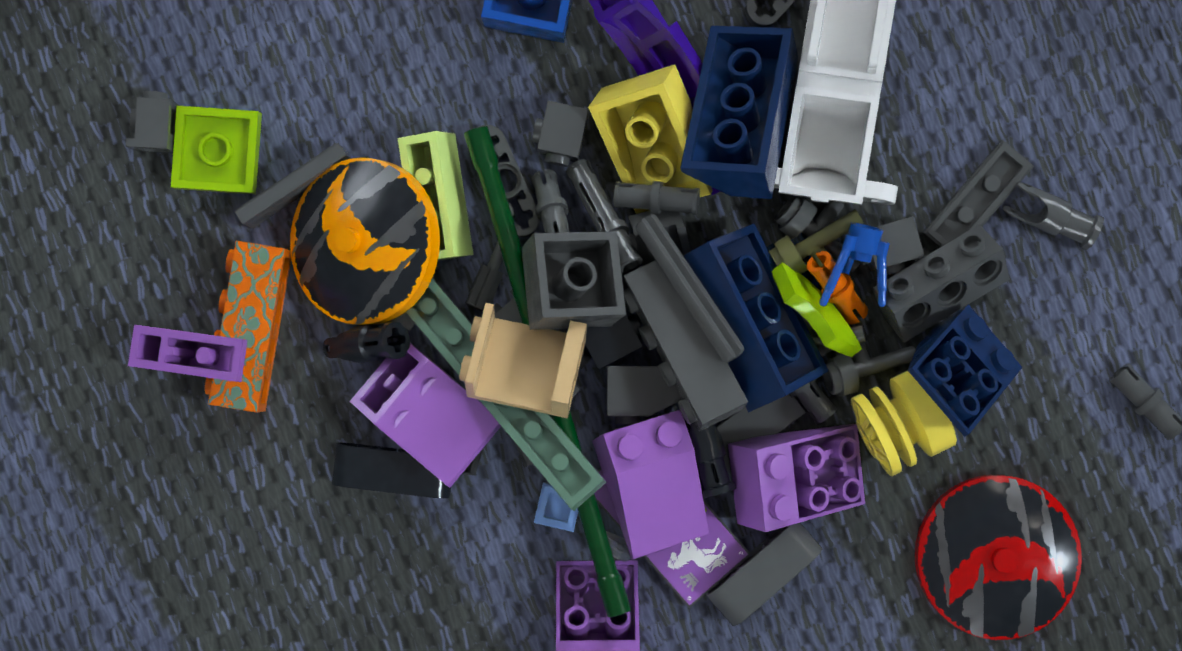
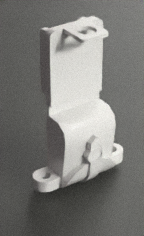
(838, 104)

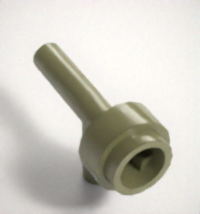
(793, 255)

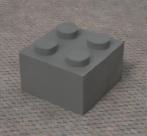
(573, 279)

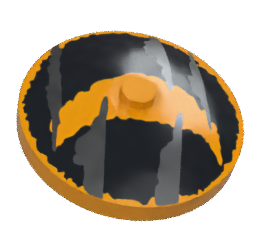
(364, 241)

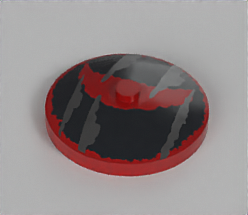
(998, 557)

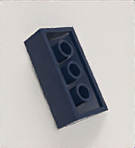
(741, 109)
(776, 341)

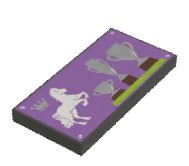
(693, 565)

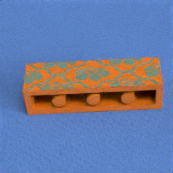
(253, 313)

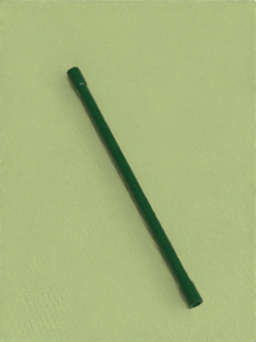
(486, 165)

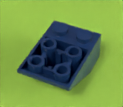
(963, 368)

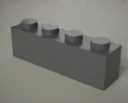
(687, 355)

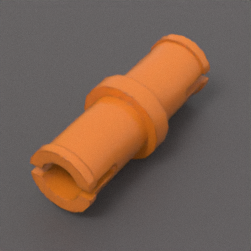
(844, 295)

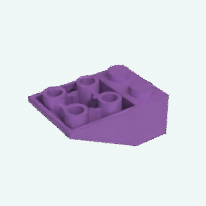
(426, 414)
(796, 476)
(581, 612)

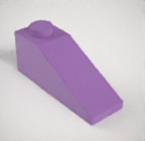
(188, 353)

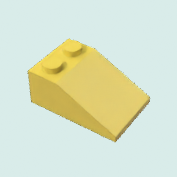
(647, 128)

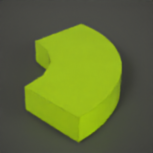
(826, 320)

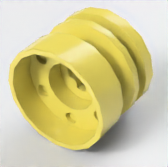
(901, 422)

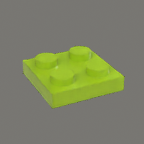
(216, 150)

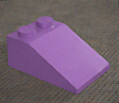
(653, 483)

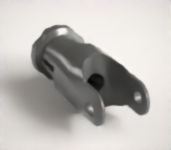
(1060, 218)

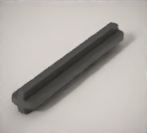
(689, 288)

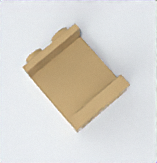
(523, 365)

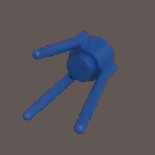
(860, 245)

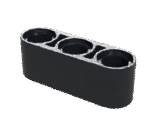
(384, 471)

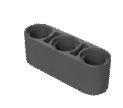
(765, 573)

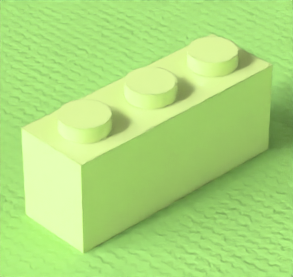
(436, 165)

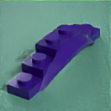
(649, 40)

